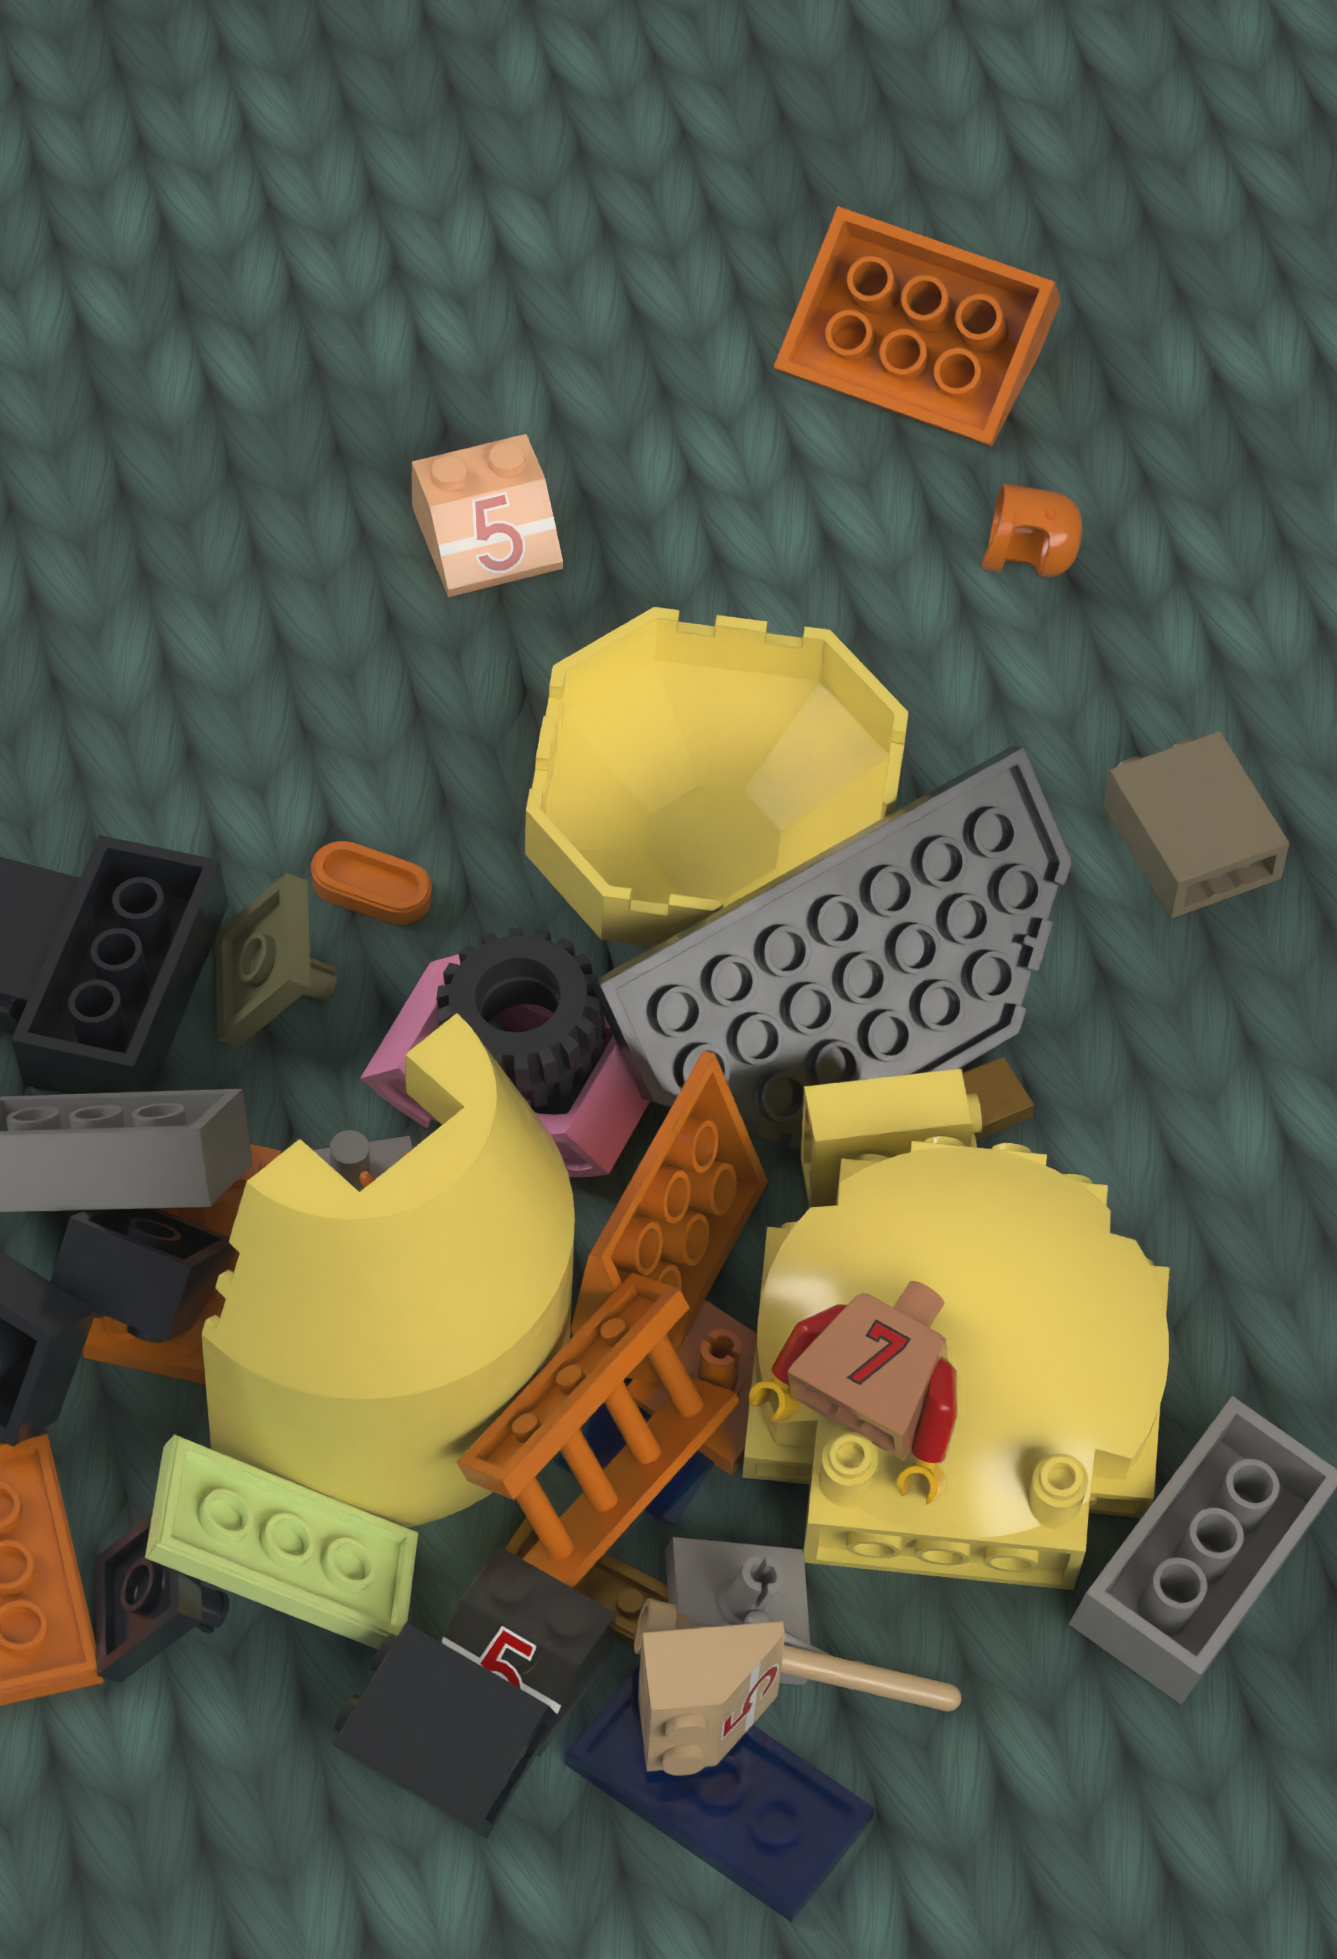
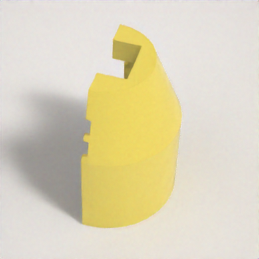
(401, 1316)

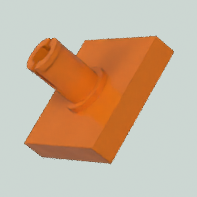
(721, 1354)

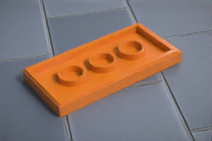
(43, 1606)

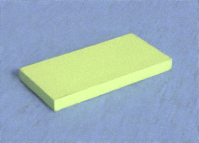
(281, 1544)

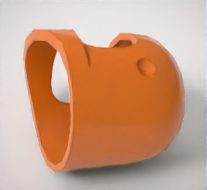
(1033, 529)

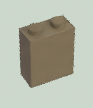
(1195, 824)

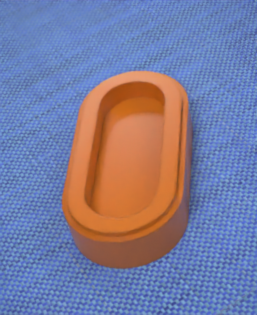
(371, 883)

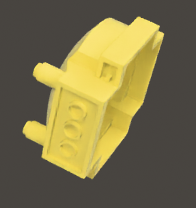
(1051, 1351)

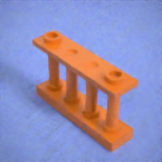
(563, 1398)

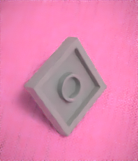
(727, 1580)

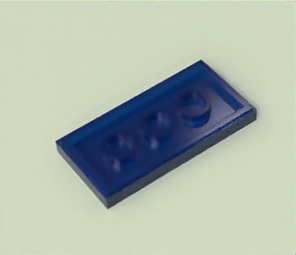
(751, 1817)

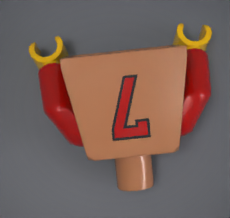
(876, 1376)

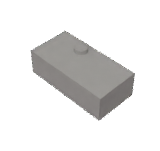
(121, 1149)
(1205, 1550)

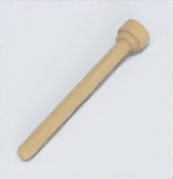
(821, 1667)

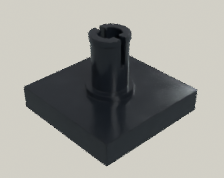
(146, 1605)

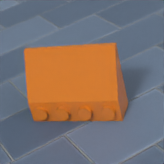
(918, 327)
(680, 1205)

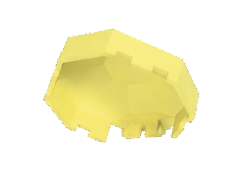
(703, 767)

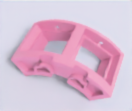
(586, 1136)

